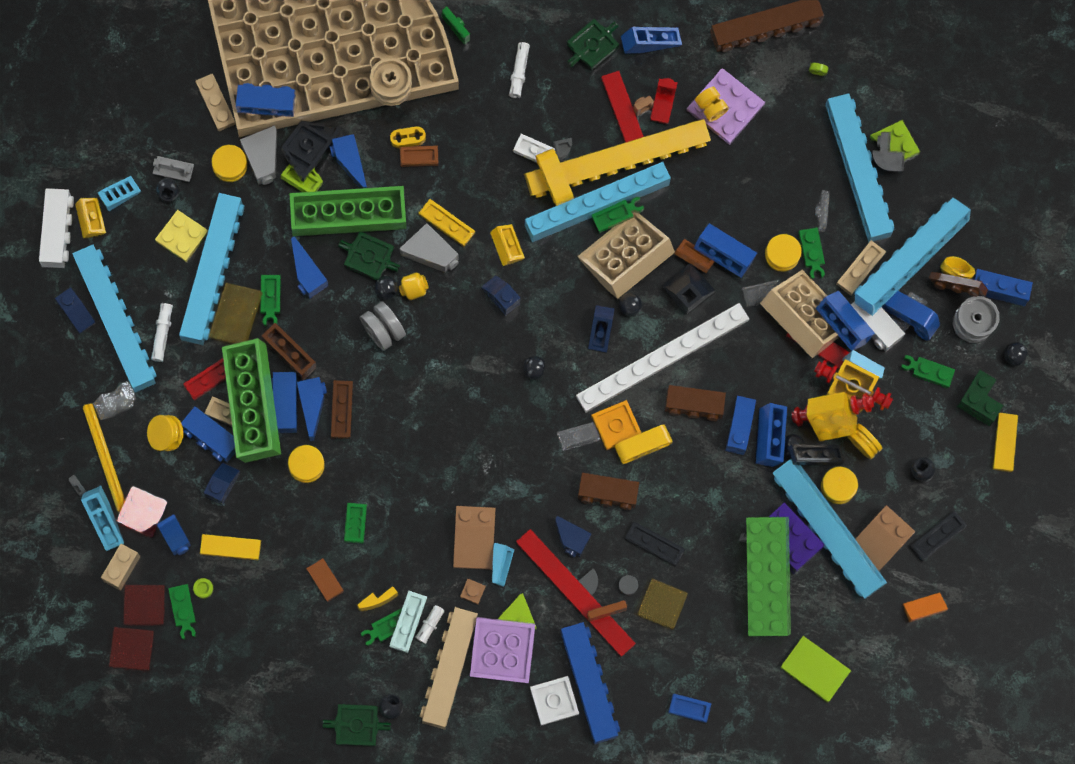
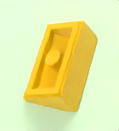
(90, 217)
(507, 244)

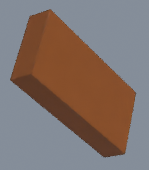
(419, 156)
(688, 253)
(325, 580)
(607, 611)

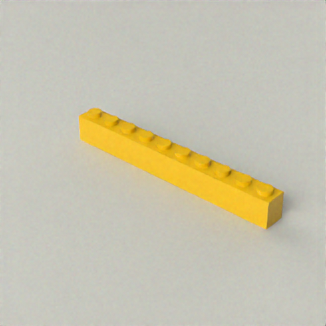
(625, 155)

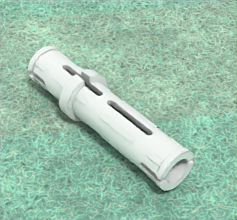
(519, 69)
(163, 324)

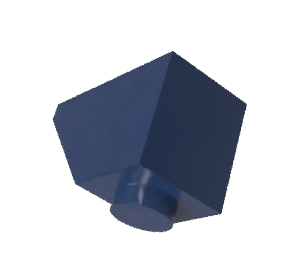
(501, 294)
(75, 310)
(601, 328)
(221, 483)
(571, 537)

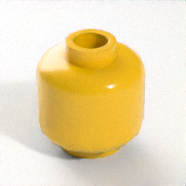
(413, 286)

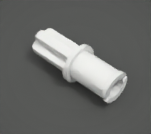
(429, 624)

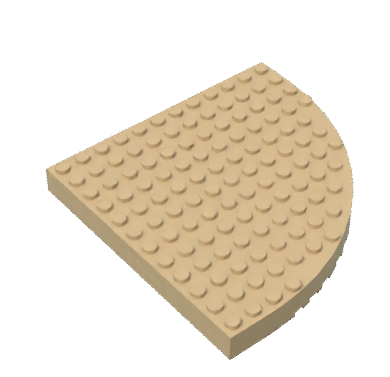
(328, 52)

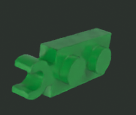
(616, 214)
(812, 251)
(270, 297)
(930, 371)
(182, 609)
(383, 628)

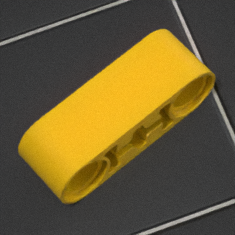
(554, 177)
(643, 444)

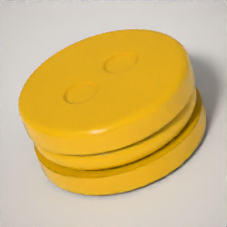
(229, 163)
(783, 252)
(165, 433)
(865, 442)
(306, 463)
(839, 485)

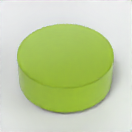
(818, 69)
(203, 588)

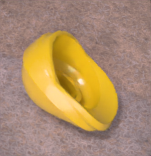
(957, 267)

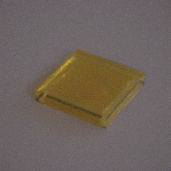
(662, 604)

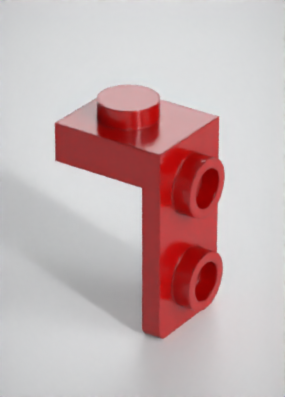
(663, 100)

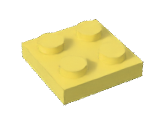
(181, 236)

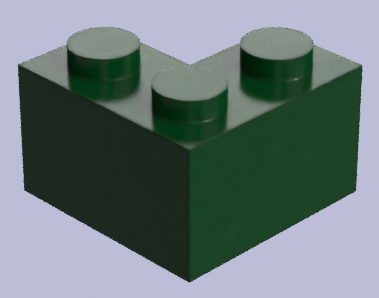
(977, 402)

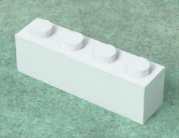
(55, 228)

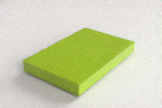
(815, 669)

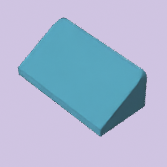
(865, 363)

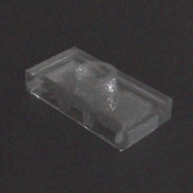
(822, 211)
(755, 294)

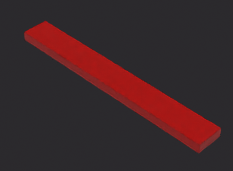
(574, 591)

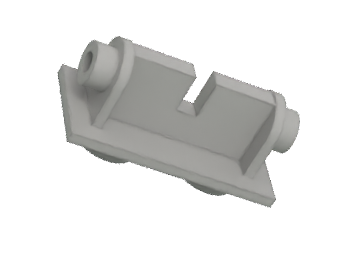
(173, 168)

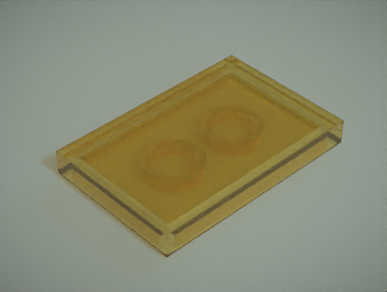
(235, 314)

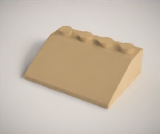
(626, 254)
(794, 308)

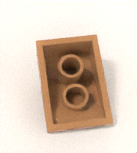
(474, 537)
(884, 537)

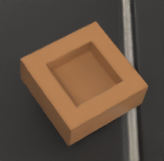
(643, 105)
(472, 591)

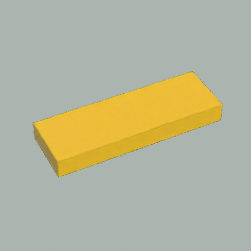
(446, 222)
(1005, 442)
(230, 547)

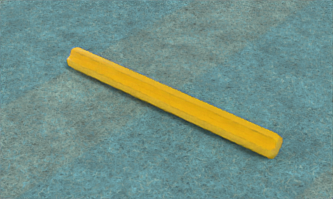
(104, 455)

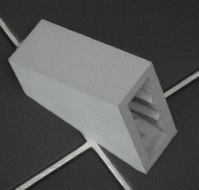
(262, 154)
(430, 249)

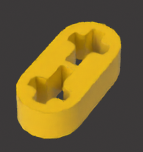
(408, 132)

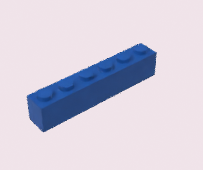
(589, 683)

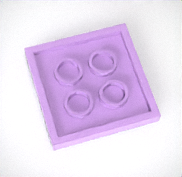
(741, 102)
(502, 650)

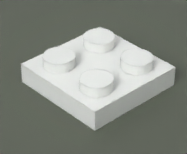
(554, 700)

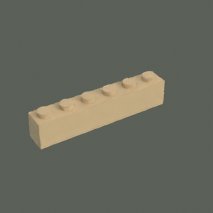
(449, 669)

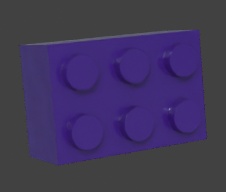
(802, 541)

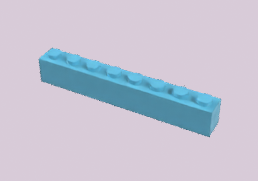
(859, 167)
(584, 206)
(912, 256)
(211, 269)
(114, 319)
(829, 528)

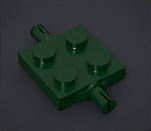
(593, 44)
(369, 256)
(356, 725)

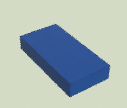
(689, 708)

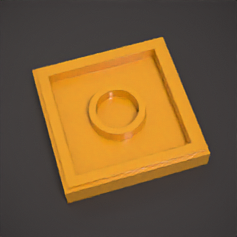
(616, 424)

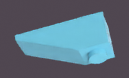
(102, 517)

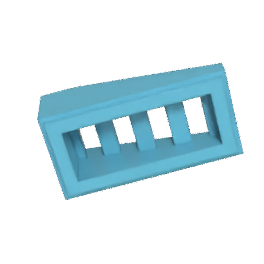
(116, 187)
(501, 562)

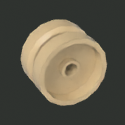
(390, 81)

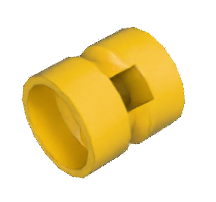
(712, 104)

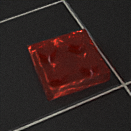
(141, 511)
(144, 605)
(131, 649)

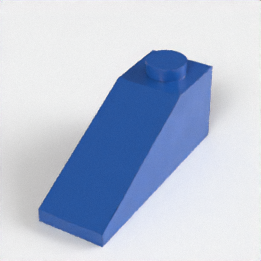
(650, 39)
(348, 158)
(309, 276)
(312, 401)
(740, 425)
(174, 535)

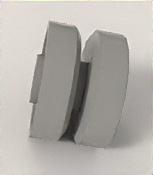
(975, 319)
(382, 326)

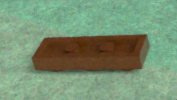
(958, 284)
(342, 409)

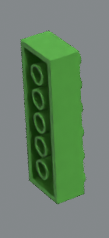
(347, 211)
(251, 400)
(768, 576)

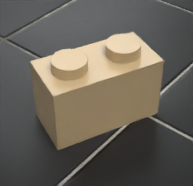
(120, 567)

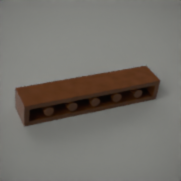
(766, 24)

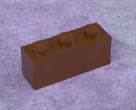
(289, 351)
(695, 402)
(608, 491)

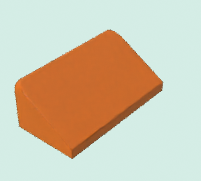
(925, 607)

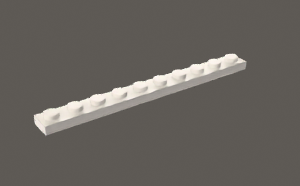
(662, 357)

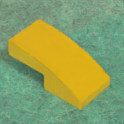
(372, 602)

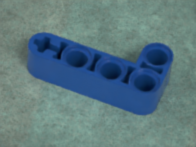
(914, 313)

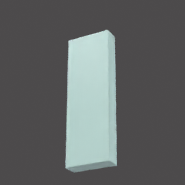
(408, 621)

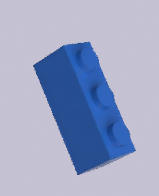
(265, 100)
(725, 250)
(1005, 287)
(845, 320)
(285, 400)
(209, 435)
(771, 435)

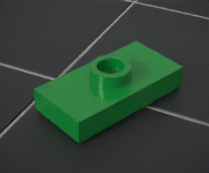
(456, 25)
(355, 523)

